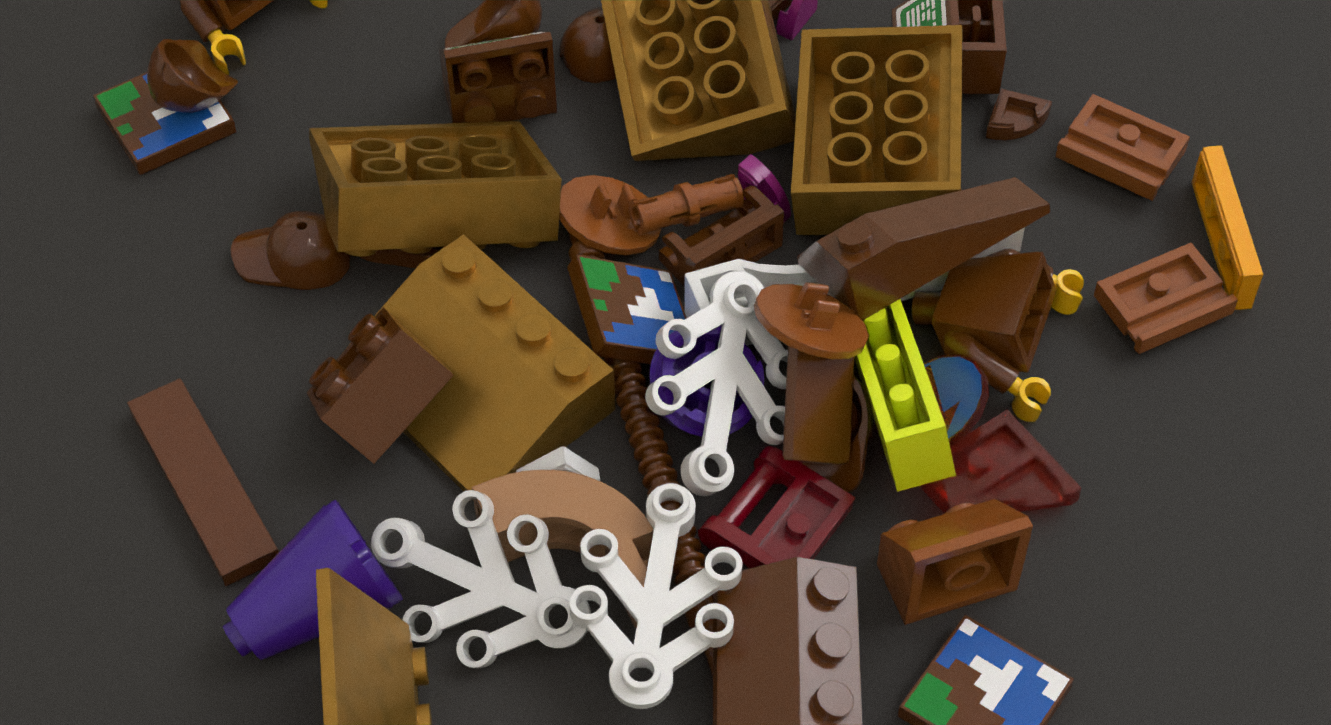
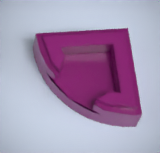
(793, 20)
(755, 173)

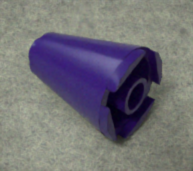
(281, 601)

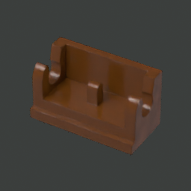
(741, 234)

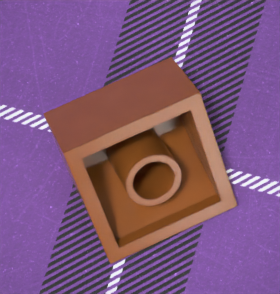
(954, 558)

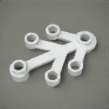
(727, 371)
(489, 584)
(654, 603)

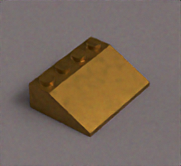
(699, 77)
(875, 121)
(433, 185)
(517, 370)
(366, 659)

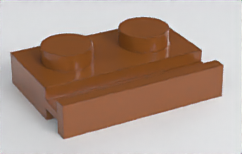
(1122, 147)
(1165, 297)

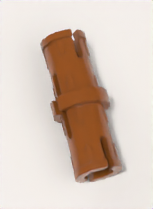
(686, 204)

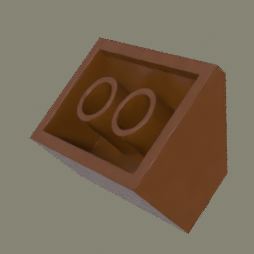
(790, 647)

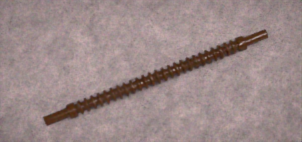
(652, 454)

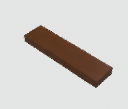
(203, 481)

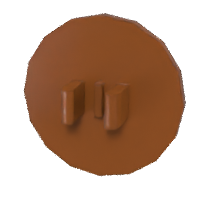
(598, 215)
(811, 320)

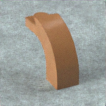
(570, 509)

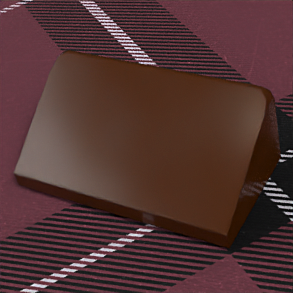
(818, 409)

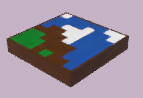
(157, 135)
(624, 306)
(984, 682)

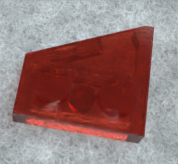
(1004, 465)

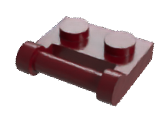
(795, 525)

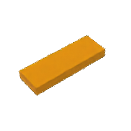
(1226, 227)

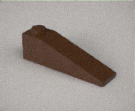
(913, 243)

